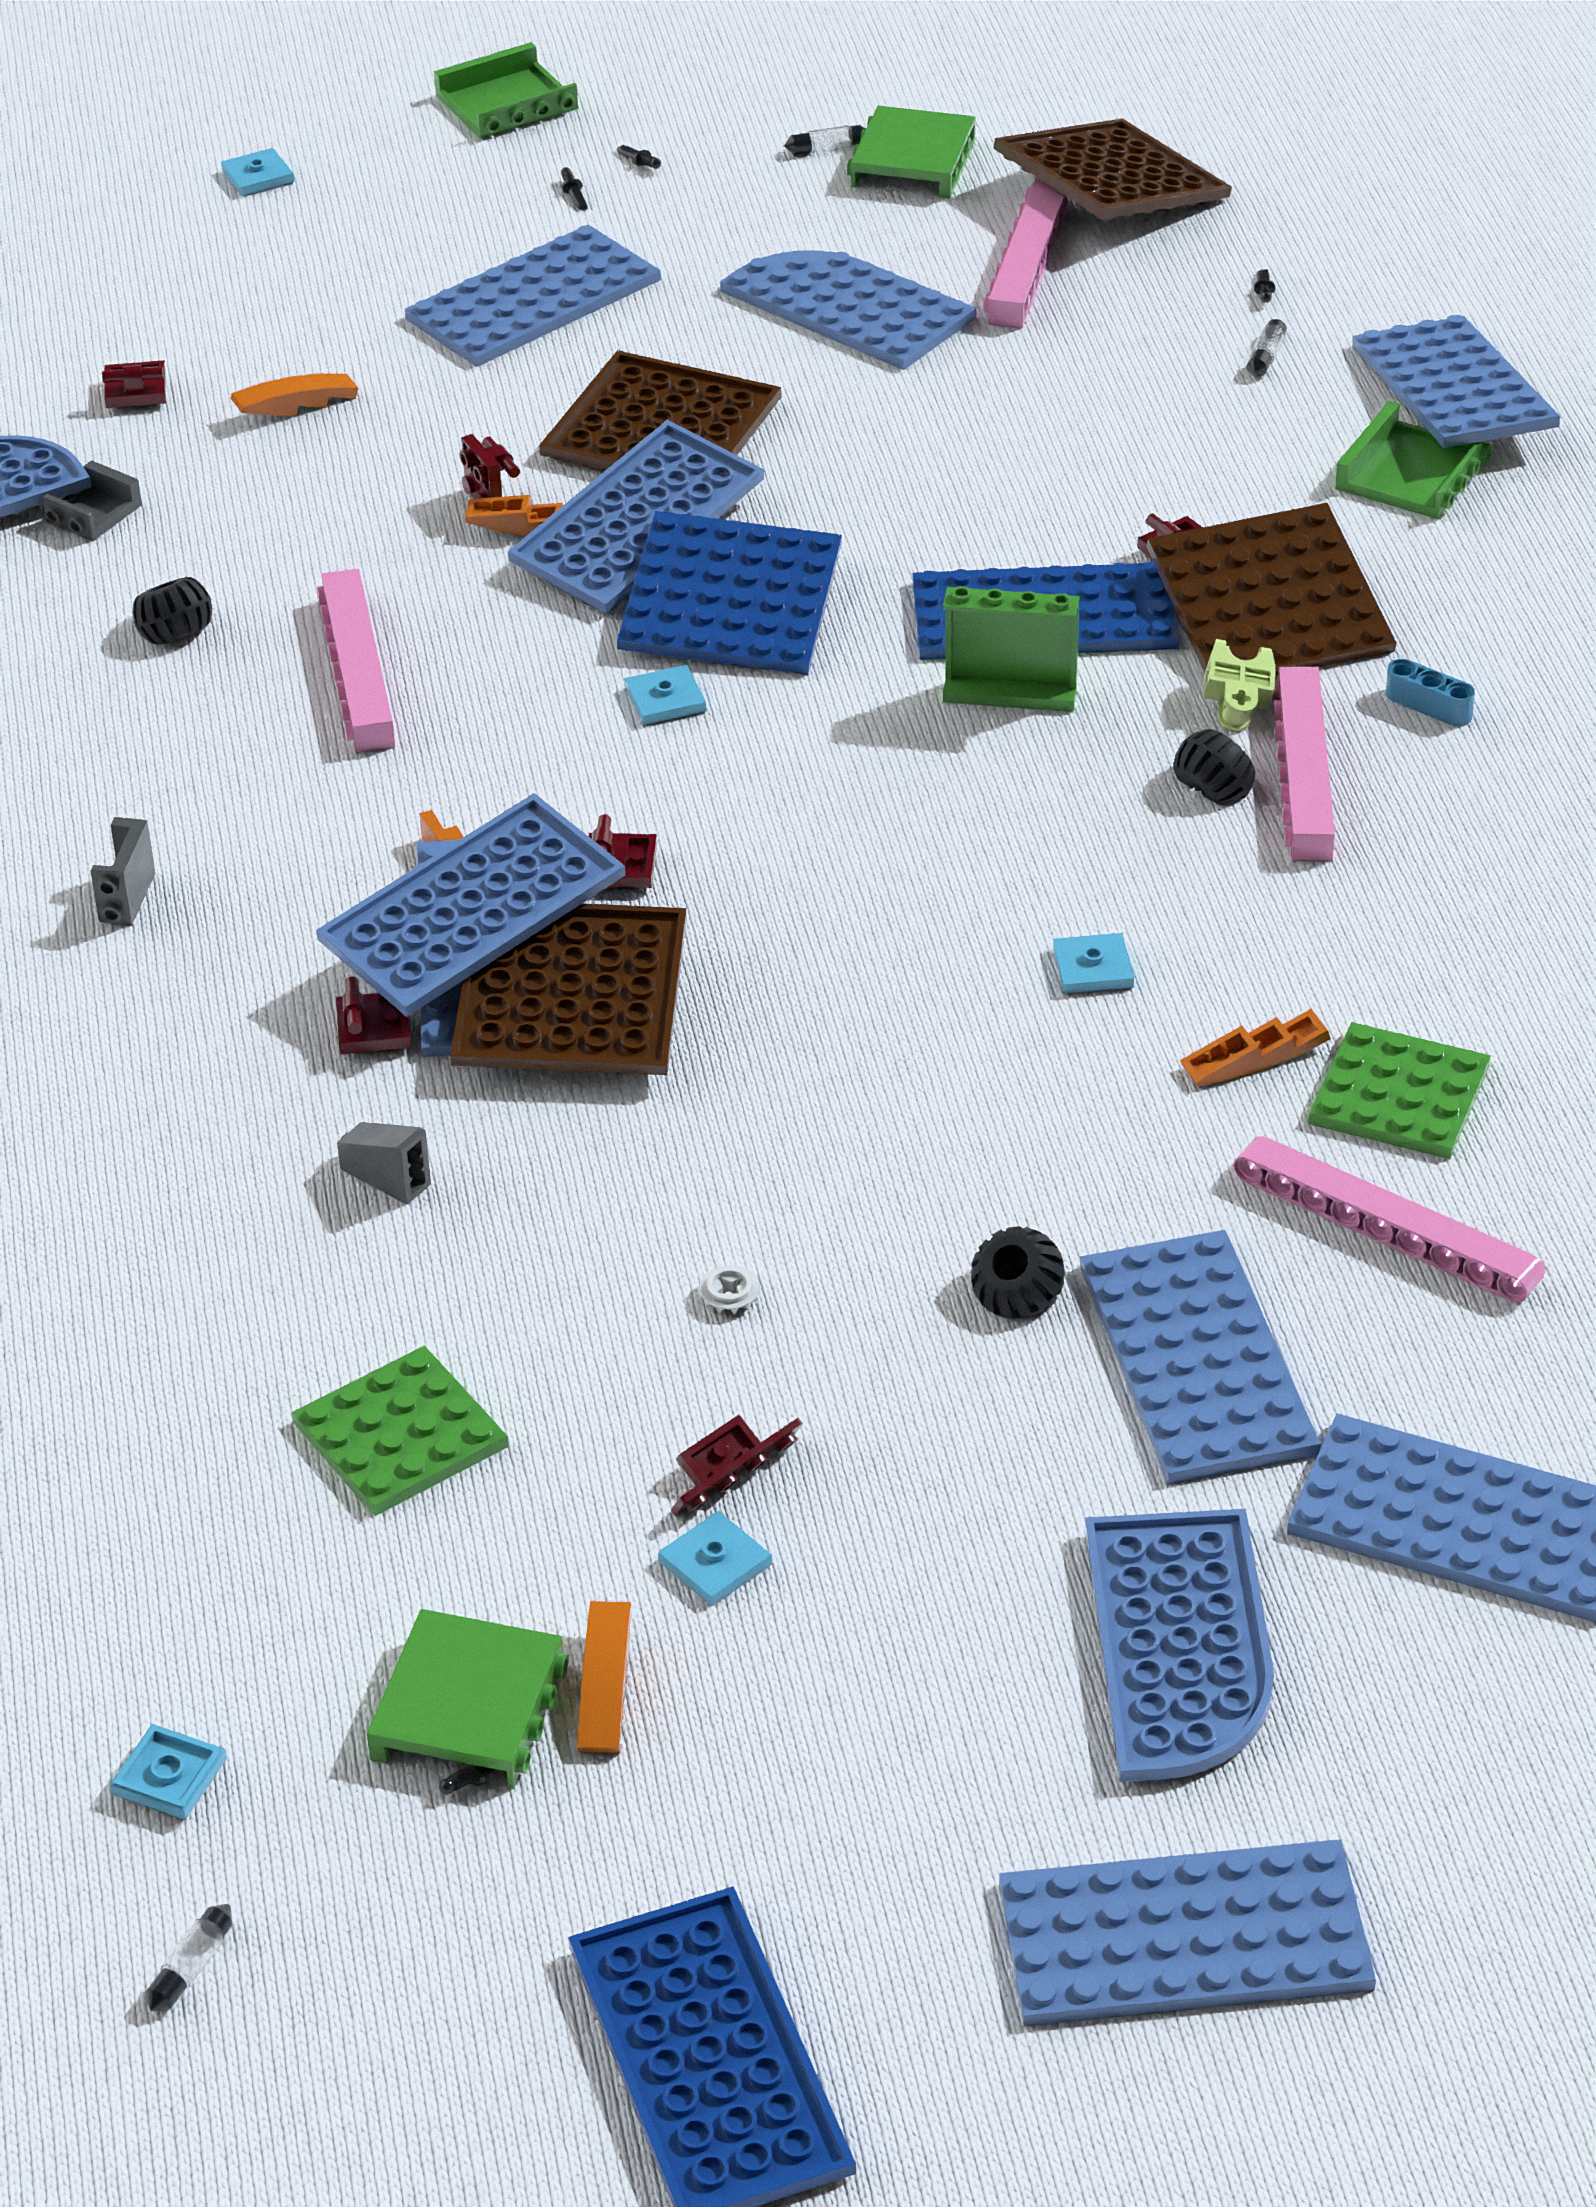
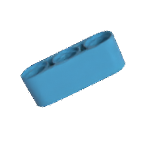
(1430, 692)

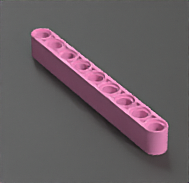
(1390, 1219)

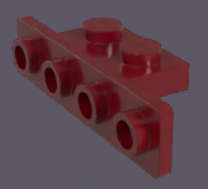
(723, 1455)

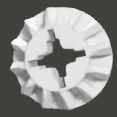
(729, 1278)

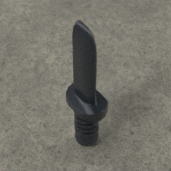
(640, 157)
(573, 187)
(1264, 286)
(463, 1777)

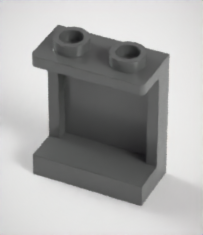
(95, 508)
(124, 885)

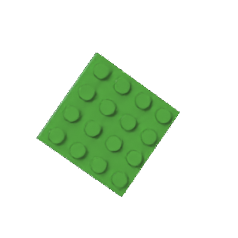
(1400, 1090)
(400, 1430)

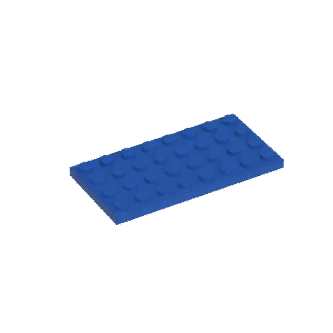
(1118, 603)
(710, 2055)

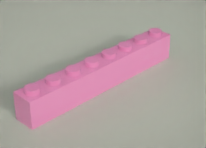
(1026, 256)
(355, 661)
(1303, 764)

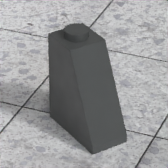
(387, 1158)

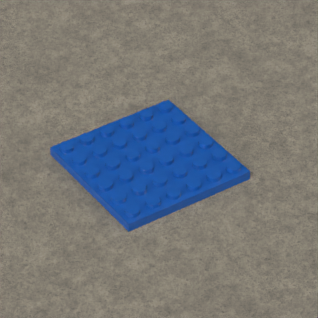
(730, 592)

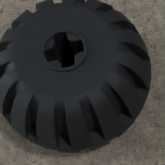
(172, 610)
(1214, 767)
(1010, 1255)

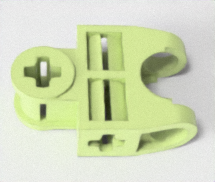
(1238, 684)

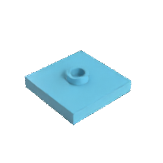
(257, 171)
(665, 694)
(1093, 963)
(715, 1558)
(168, 1771)

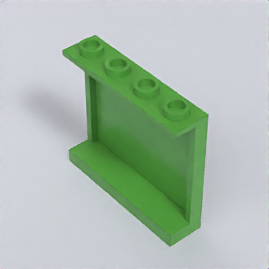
(503, 91)
(914, 146)
(1408, 466)
(1011, 648)
(469, 1693)

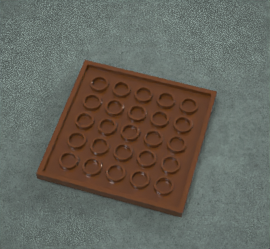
(1112, 168)
(641, 393)
(1273, 585)
(578, 995)

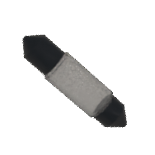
(824, 139)
(1266, 347)
(189, 1957)

